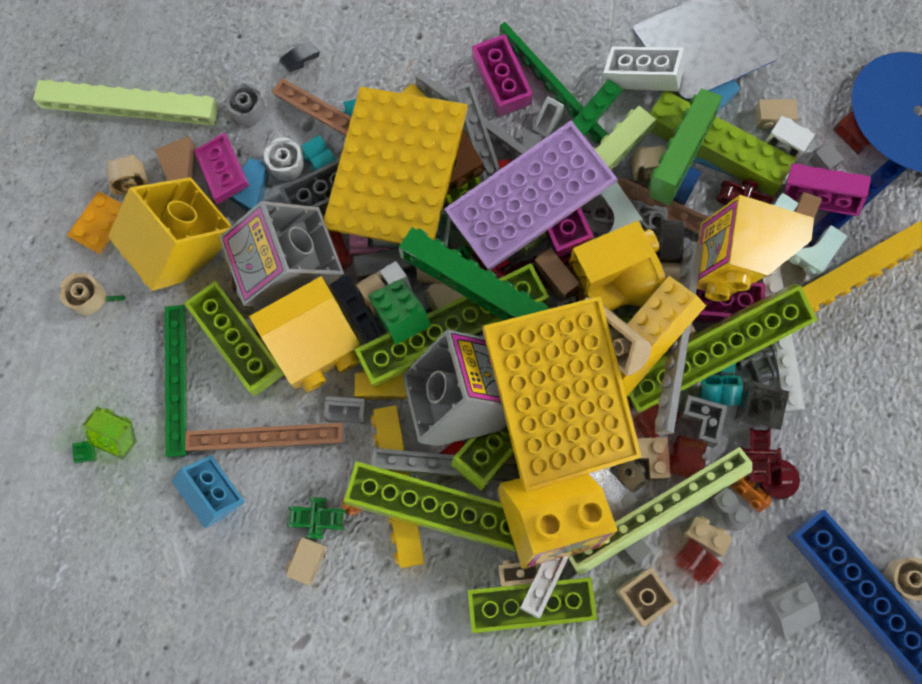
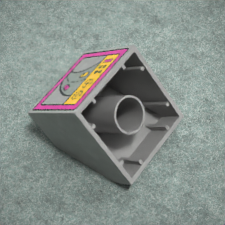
(279, 251)
(454, 391)

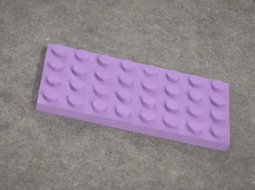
(530, 195)

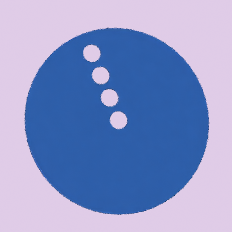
(885, 104)

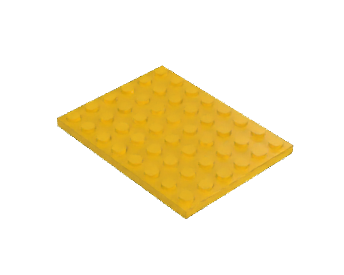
(395, 165)
(561, 393)

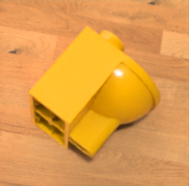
(618, 267)

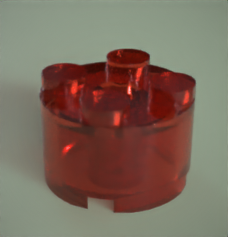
(687, 456)

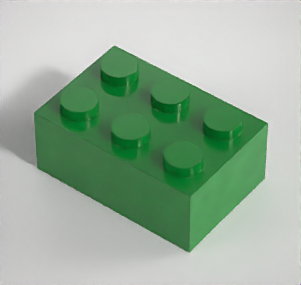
(399, 311)

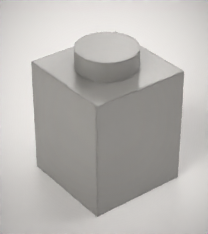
(826, 157)

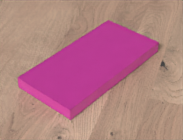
(221, 168)

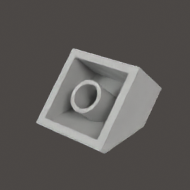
(793, 608)

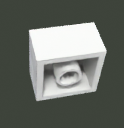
(790, 137)

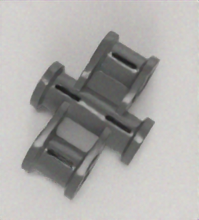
(760, 363)

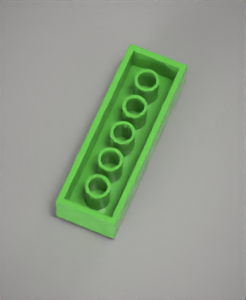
(684, 146)

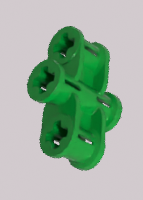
(316, 518)

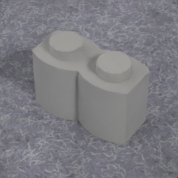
(728, 506)

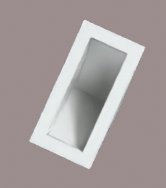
(548, 117)

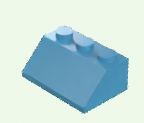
(207, 491)

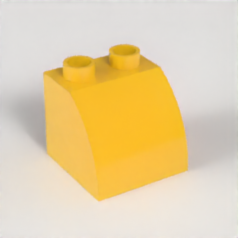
(168, 231)

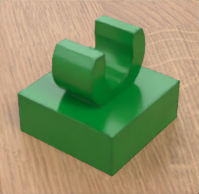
(83, 452)

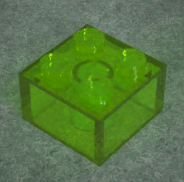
(110, 432)

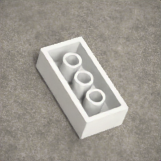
(646, 67)

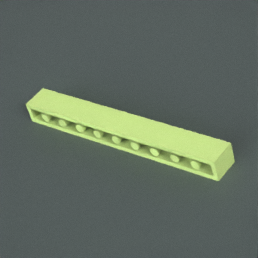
(126, 102)
(616, 147)
(666, 508)

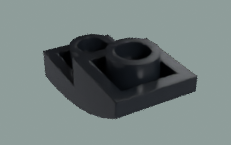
(297, 56)

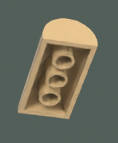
(629, 346)

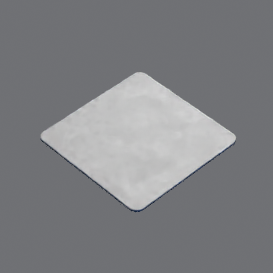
(716, 42)

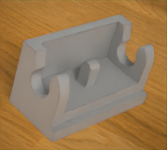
(345, 409)

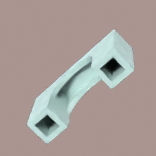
(621, 206)
(814, 258)

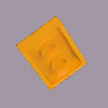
(95, 223)

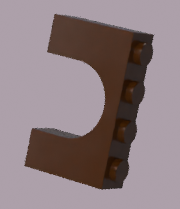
(467, 165)

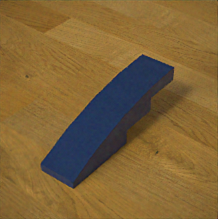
(356, 309)

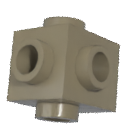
(632, 475)

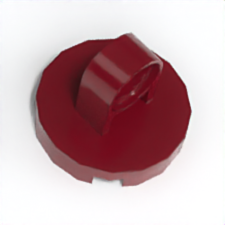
(784, 481)

